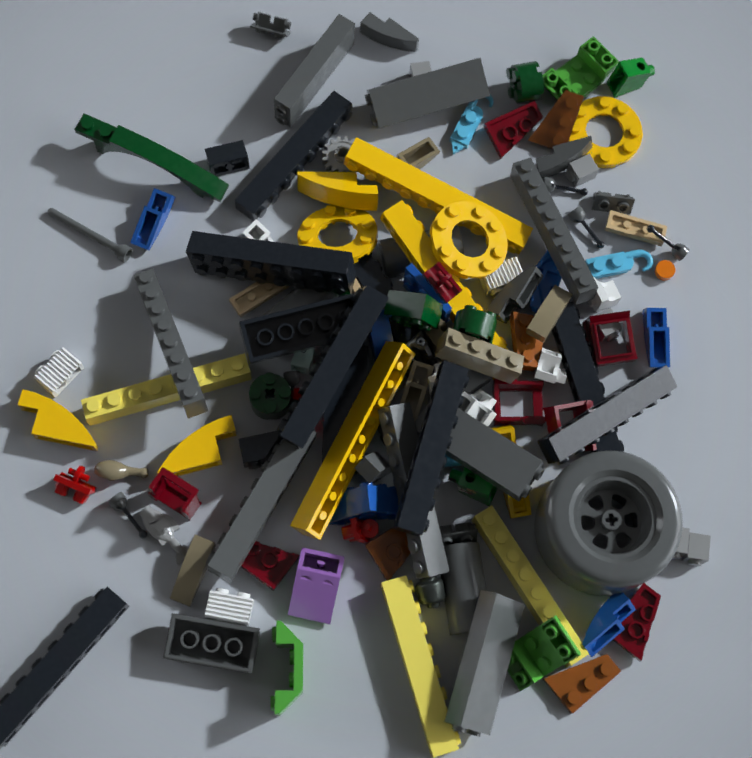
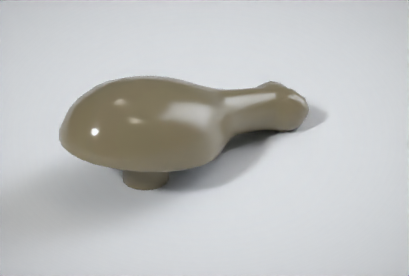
(116, 470)

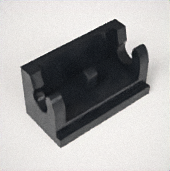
(227, 158)

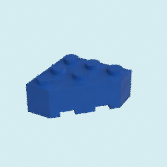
(366, 502)

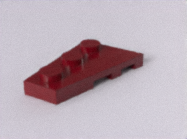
(512, 127)
(269, 564)
(639, 623)

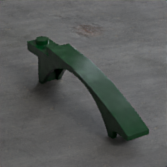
(120, 139)

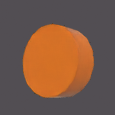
(664, 270)

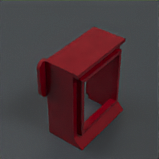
(592, 337)
(519, 386)
(553, 418)
(175, 494)

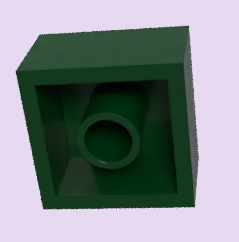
(413, 310)

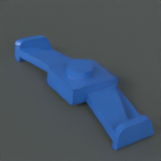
(551, 278)

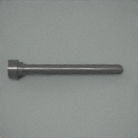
(122, 251)

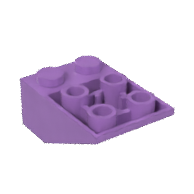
(316, 585)

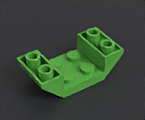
(583, 71)
(286, 639)
(541, 653)

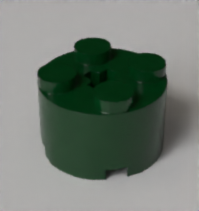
(525, 82)
(476, 323)
(270, 385)

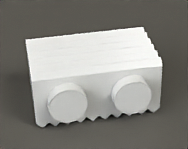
(501, 277)
(58, 372)
(229, 607)

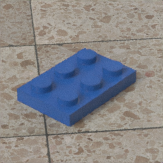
(417, 283)

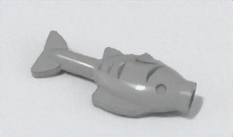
(162, 528)

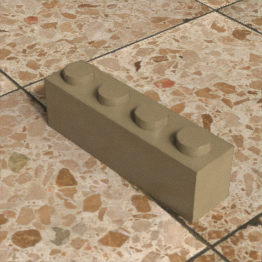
(479, 355)

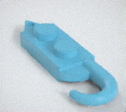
(467, 125)
(616, 263)

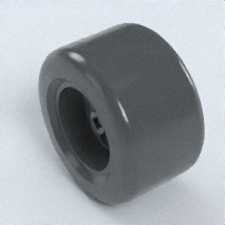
(644, 496)

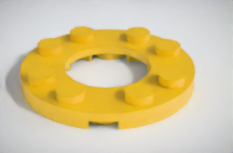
(628, 121)
(359, 219)
(450, 257)

